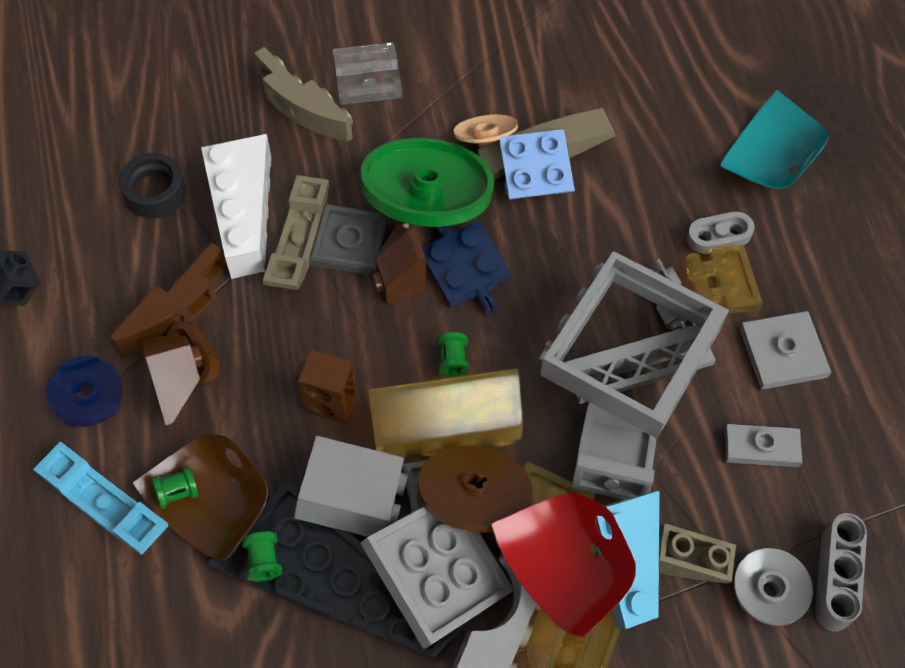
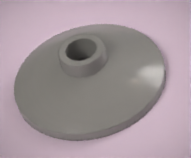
(781, 572)

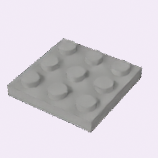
(436, 573)

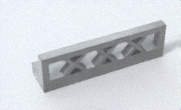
(640, 356)

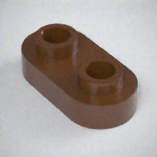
(209, 358)

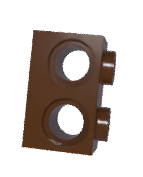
(327, 385)

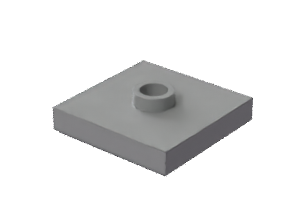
(784, 350)

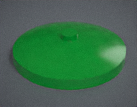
(426, 182)

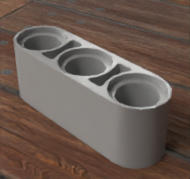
(830, 585)

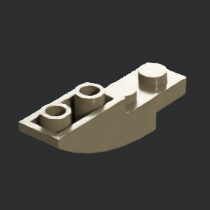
(302, 102)
(694, 555)

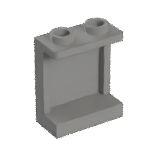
(613, 457)

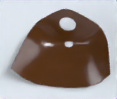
(221, 512)

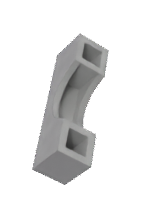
(499, 645)

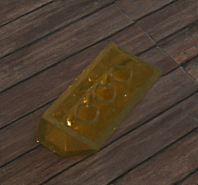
(447, 413)

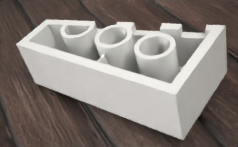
(239, 191)

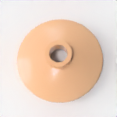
(485, 129)

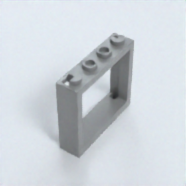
(657, 290)

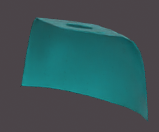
(775, 142)

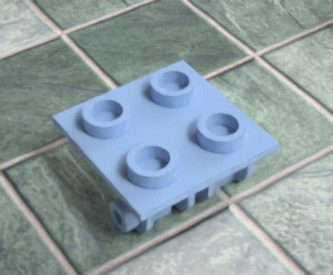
(536, 164)

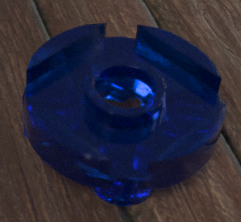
(95, 407)

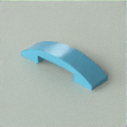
(100, 499)

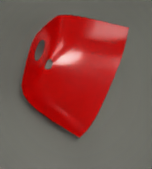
(553, 560)

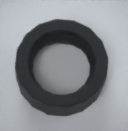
(145, 166)

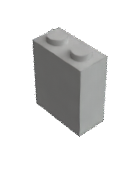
(350, 487)

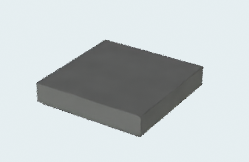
(349, 239)

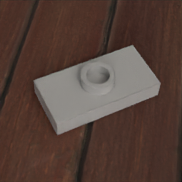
(763, 445)

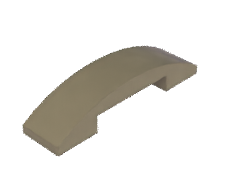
(292, 257)

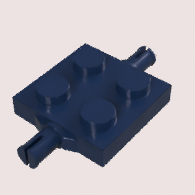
(466, 265)

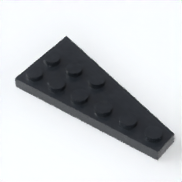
(327, 575)

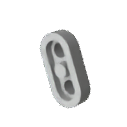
(717, 231)

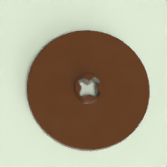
(473, 487)

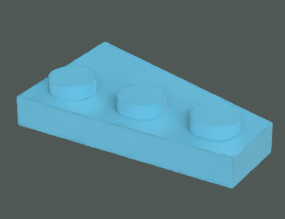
(640, 526)

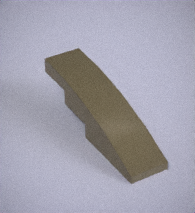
(580, 129)

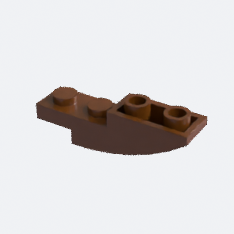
(183, 302)

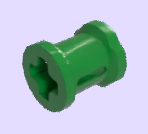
(452, 354)
(174, 487)
(262, 556)

